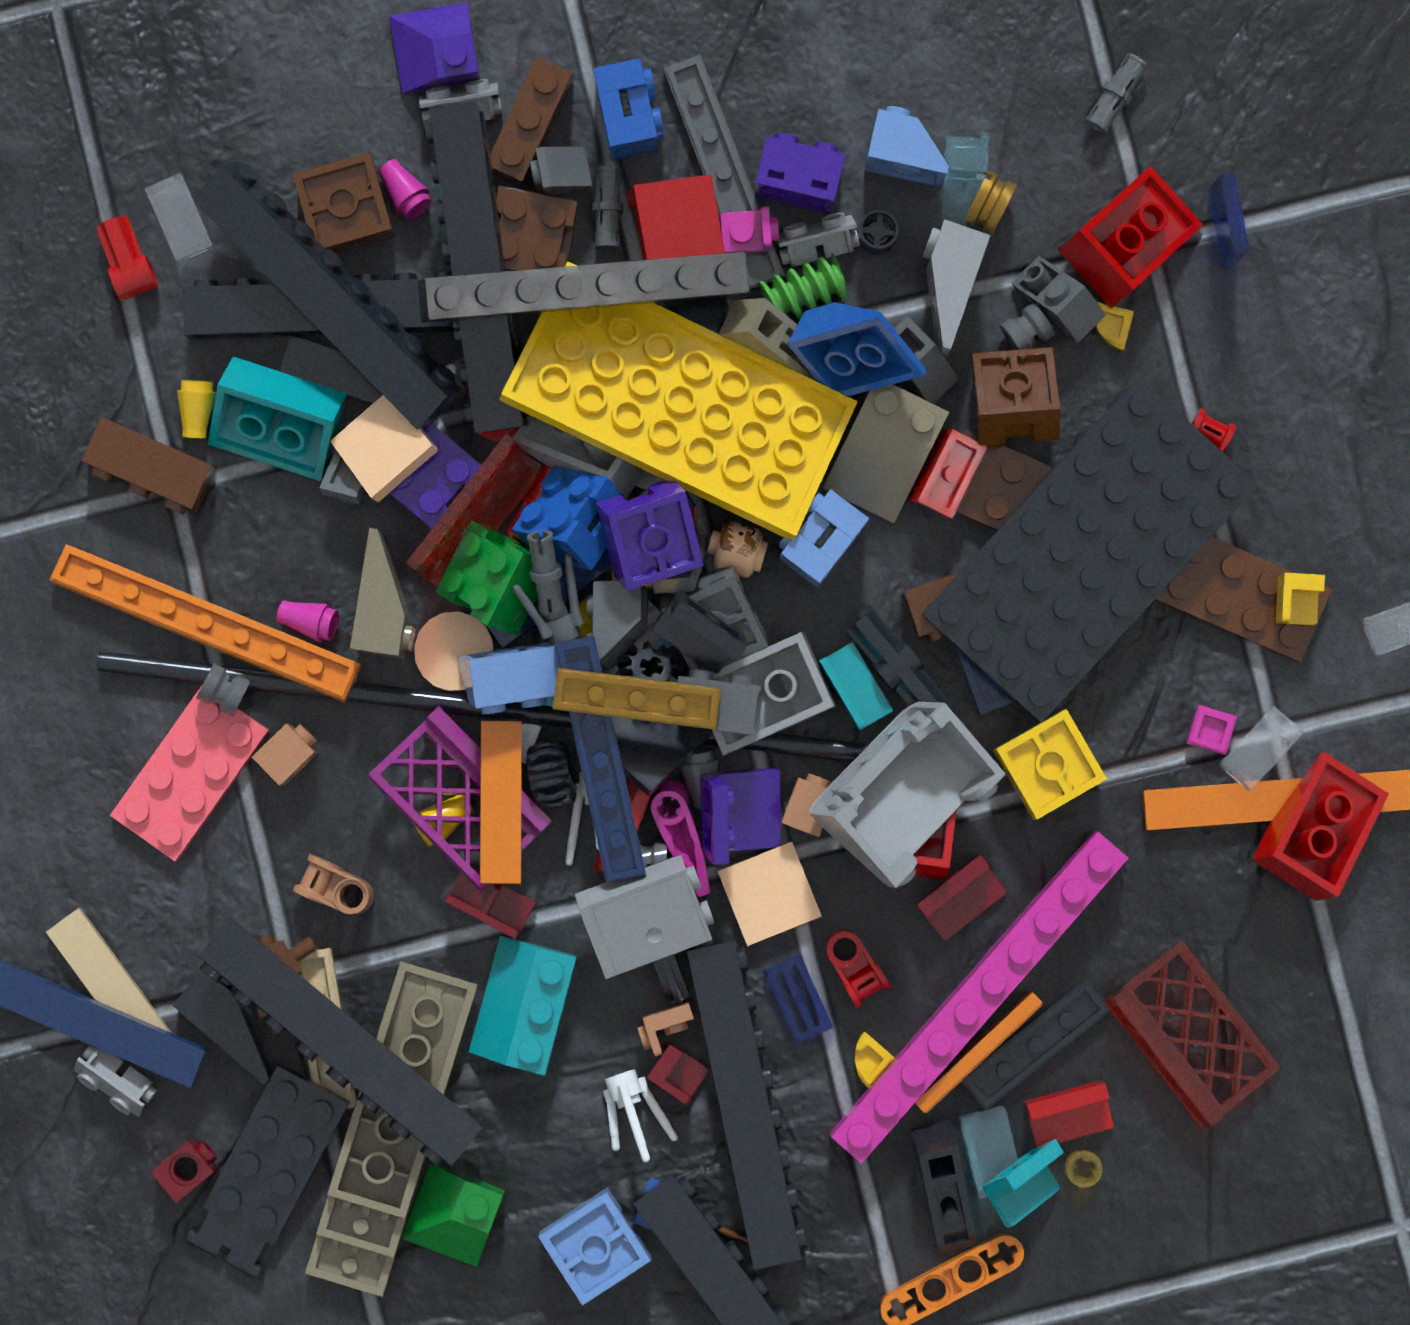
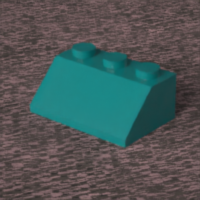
(276, 418)
(523, 1005)

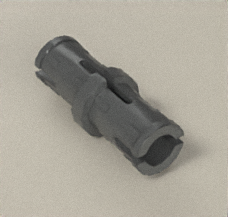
(1116, 93)
(607, 207)
(545, 572)

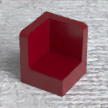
(677, 1073)

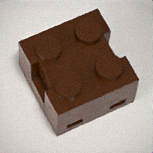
(344, 203)
(535, 229)
(1016, 395)

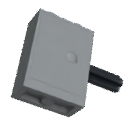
(647, 922)

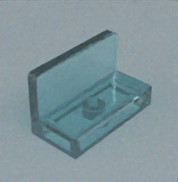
(987, 1144)

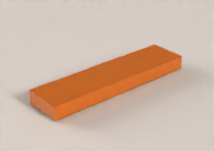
(500, 802)
(979, 1050)

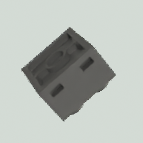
(725, 597)

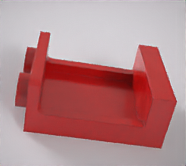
(677, 218)

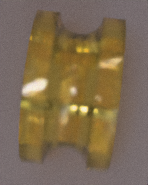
(1087, 1156)

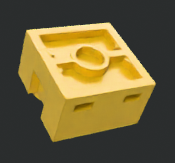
(1049, 764)

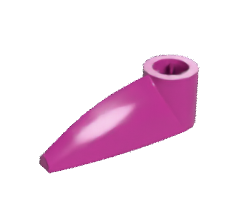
(679, 829)

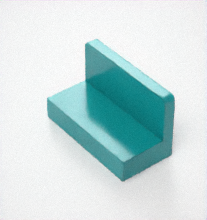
(855, 686)
(1024, 1184)

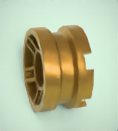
(990, 203)

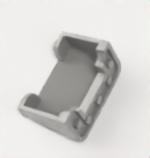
(905, 789)

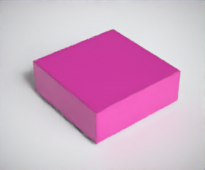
(1211, 729)

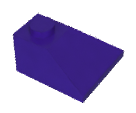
(434, 48)

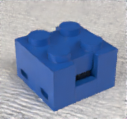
(626, 110)
(570, 513)

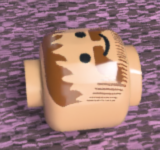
(739, 547)

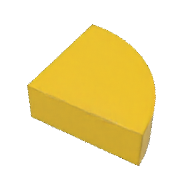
(1114, 326)
(870, 1059)

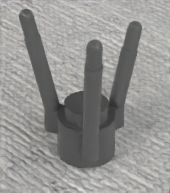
(558, 626)

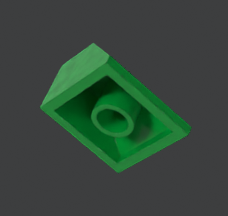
(453, 1214)

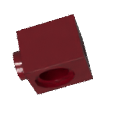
(173, 1181)

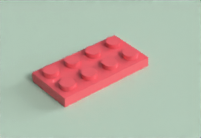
(188, 775)

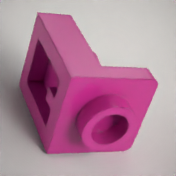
(749, 231)

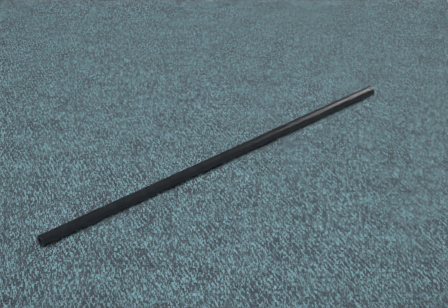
(431, 700)

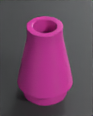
(405, 191)
(310, 619)

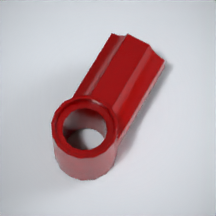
(129, 268)

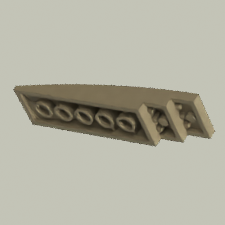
(376, 1165)

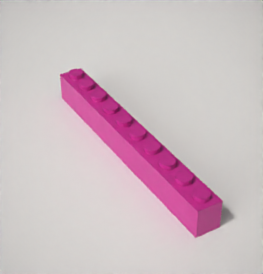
(978, 996)

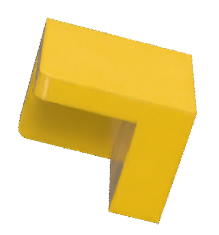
(1298, 598)

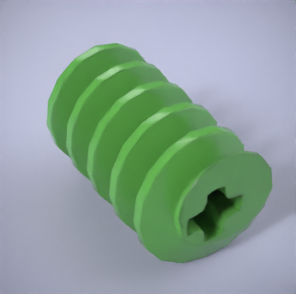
(806, 289)

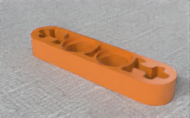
(954, 1286)

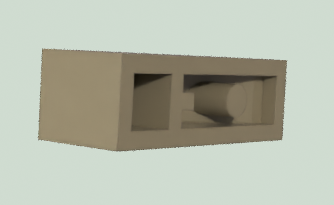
(763, 330)

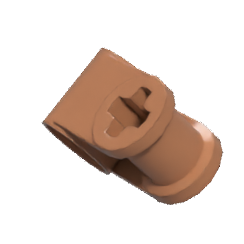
(332, 885)

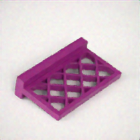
(467, 758)

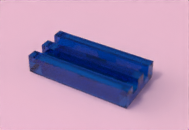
(812, 1029)

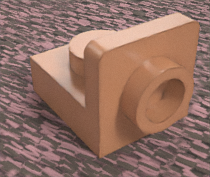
(669, 1019)

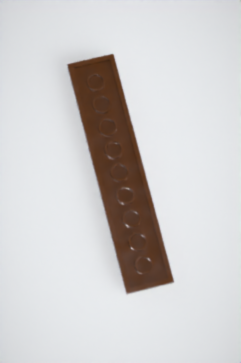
(1215, 586)

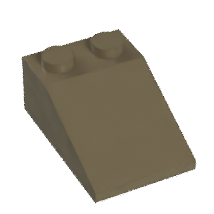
(885, 451)
(381, 610)

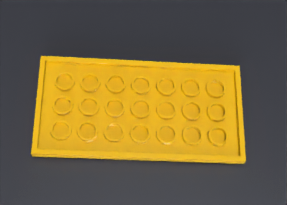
(684, 407)

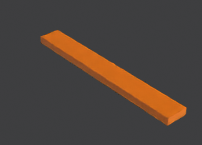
(205, 623)
(1234, 804)

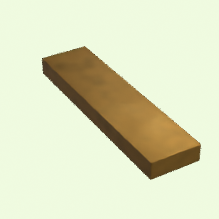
(636, 698)

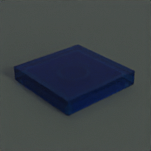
(1228, 219)

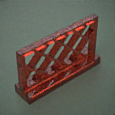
(485, 499)
(1173, 1063)

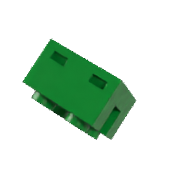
(484, 577)

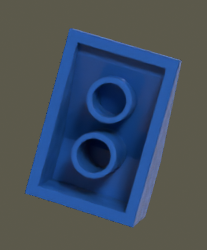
(852, 349)

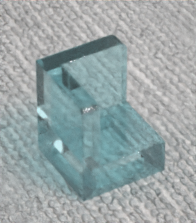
(967, 157)

